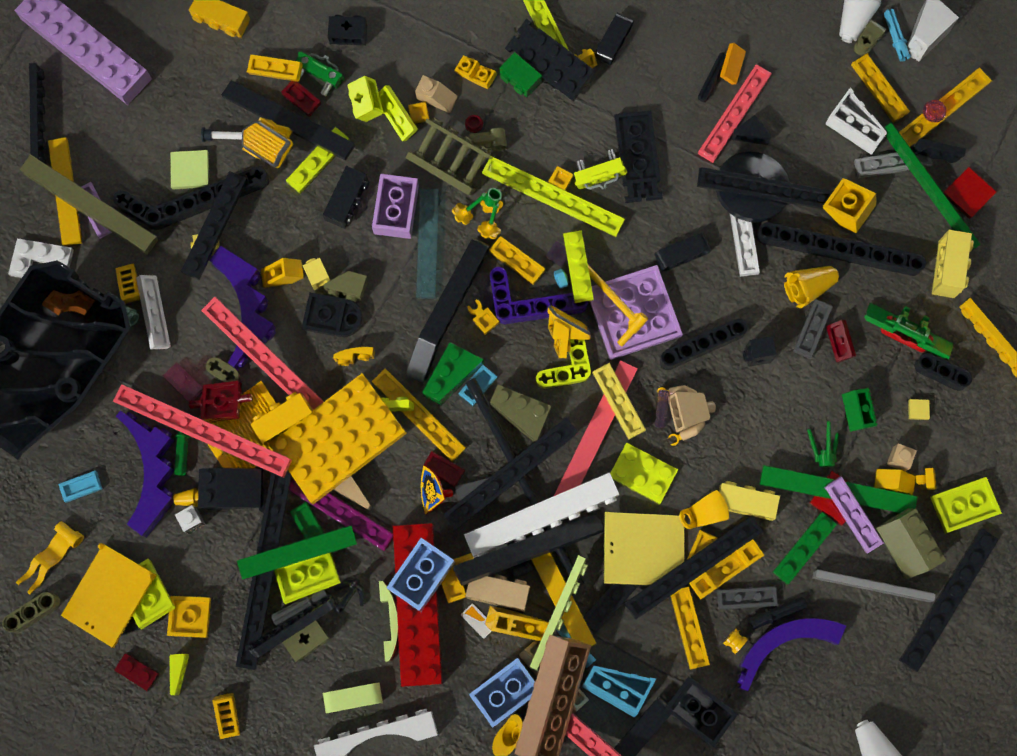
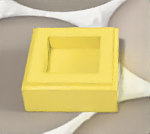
(919, 409)

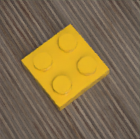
(189, 617)

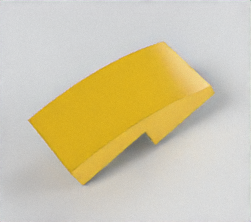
(475, 72)
(348, 356)

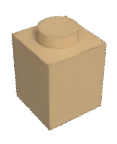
(901, 457)

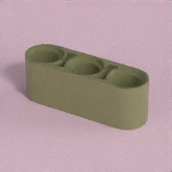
(22, 616)

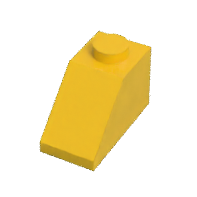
(282, 272)

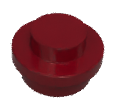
(474, 124)

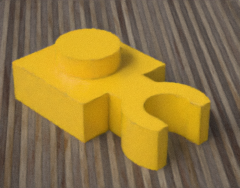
(484, 318)

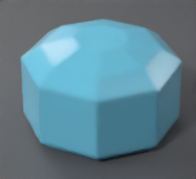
(561, 278)

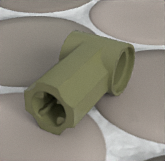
(493, 140)

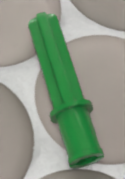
(181, 453)

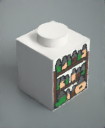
(190, 519)

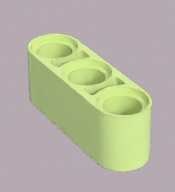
(352, 697)

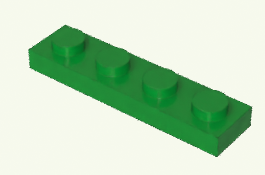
(804, 548)

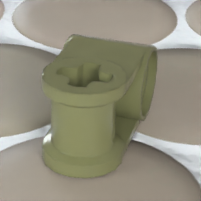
(869, 37)

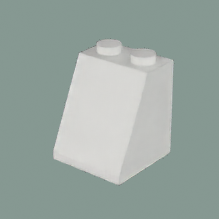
(931, 27)

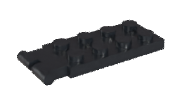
(551, 60)
(639, 155)

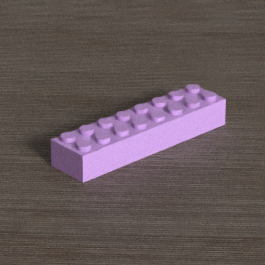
(85, 47)

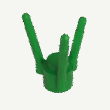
(827, 457)

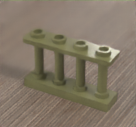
(449, 175)

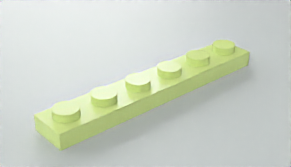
(562, 606)

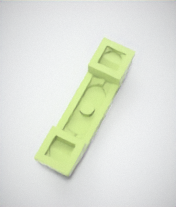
(390, 646)

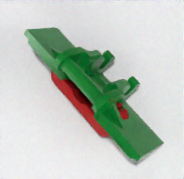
(908, 332)

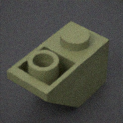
(348, 285)

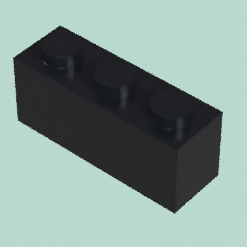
(346, 197)

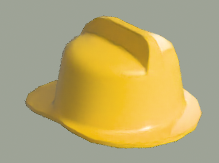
(507, 736)

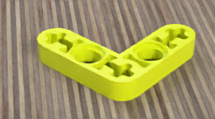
(576, 364)

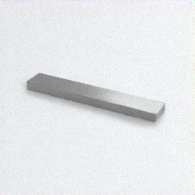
(874, 585)

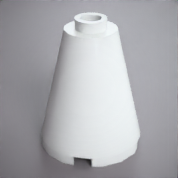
(855, 17)
(873, 741)

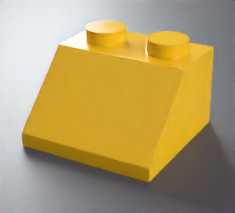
(850, 205)

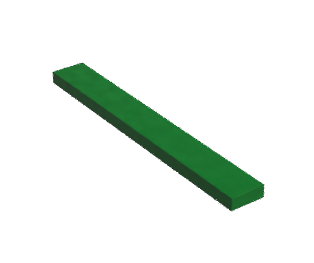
(927, 182)
(815, 485)

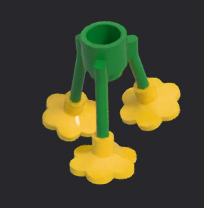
(491, 203)

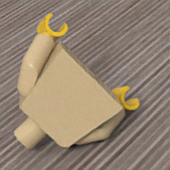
(688, 411)

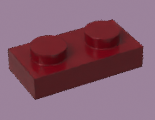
(301, 98)
(841, 341)
(136, 672)

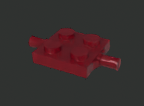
(221, 401)

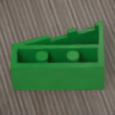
(450, 373)

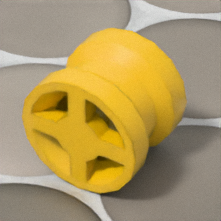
(735, 641)

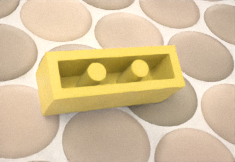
(749, 501)

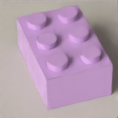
(395, 206)

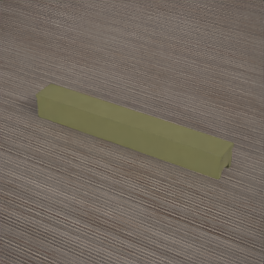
(88, 204)

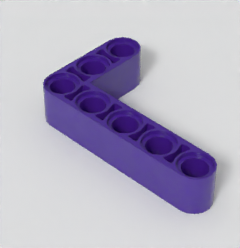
(530, 304)

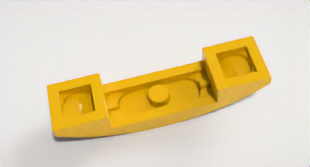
(726, 569)

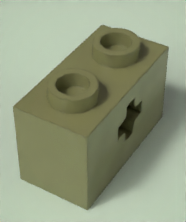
(301, 650)

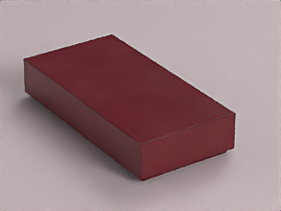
(444, 468)

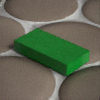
(306, 521)

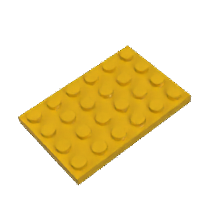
(338, 438)

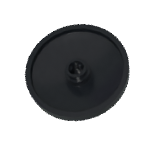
(746, 207)

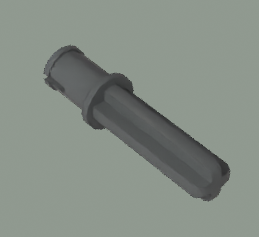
(295, 608)

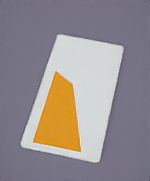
(476, 620)

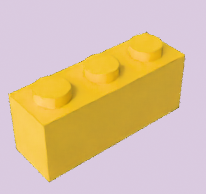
(220, 16)
(281, 417)

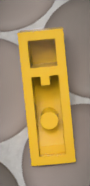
(515, 623)

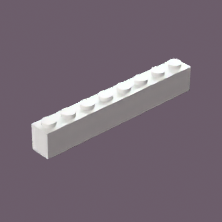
(543, 514)

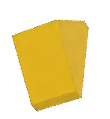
(895, 480)

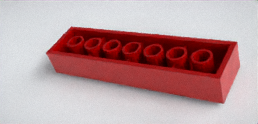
(417, 630)

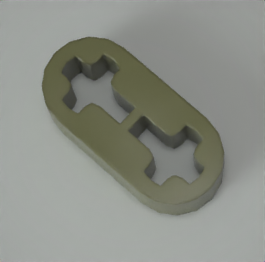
(225, 368)

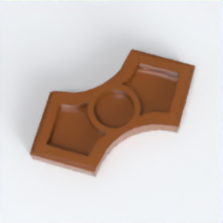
(76, 302)

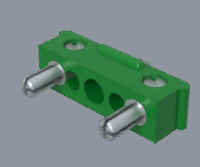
(321, 71)

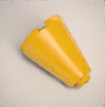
(808, 284)

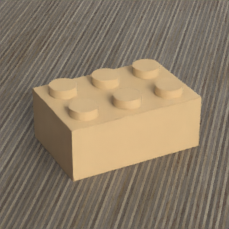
(499, 592)

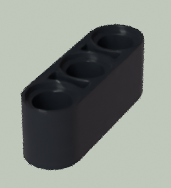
(613, 38)
(682, 252)
(952, 372)

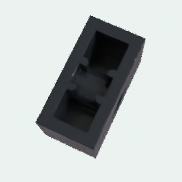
(354, 35)
(759, 351)

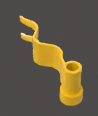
(52, 554)

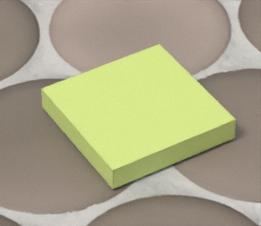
(189, 169)

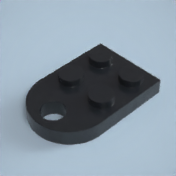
(329, 315)

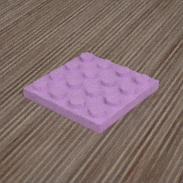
(642, 293)

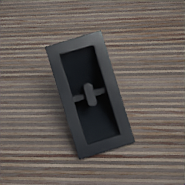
(752, 132)

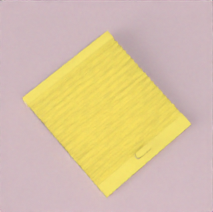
(642, 547)

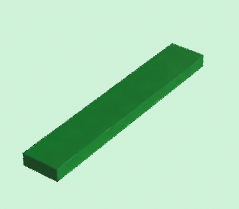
(296, 552)

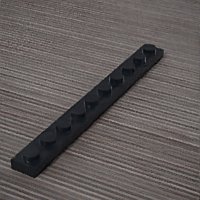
(262, 583)

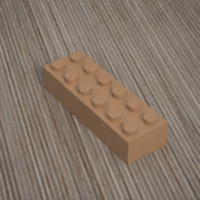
(553, 697)

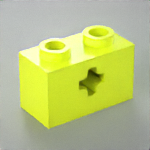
(365, 99)

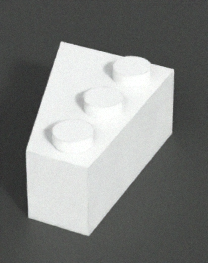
(856, 123)

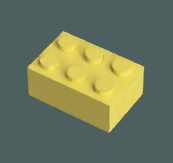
(952, 264)

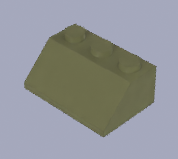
(910, 543)

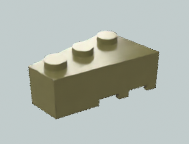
(522, 411)

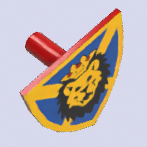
(431, 490)

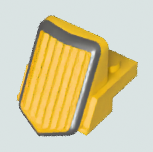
(267, 141)
(563, 328)

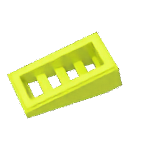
(178, 666)

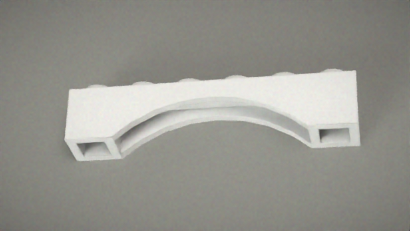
(415, 727)

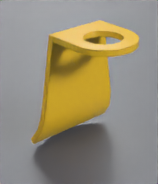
(706, 511)

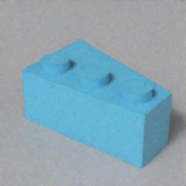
(619, 688)

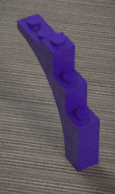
(251, 302)
(153, 500)

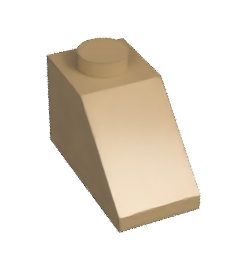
(435, 94)

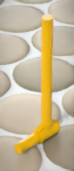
(636, 320)

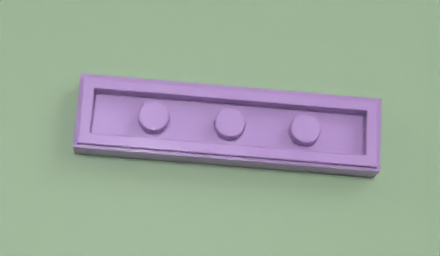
(854, 514)

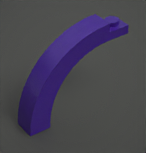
(803, 628)

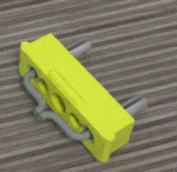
(600, 173)

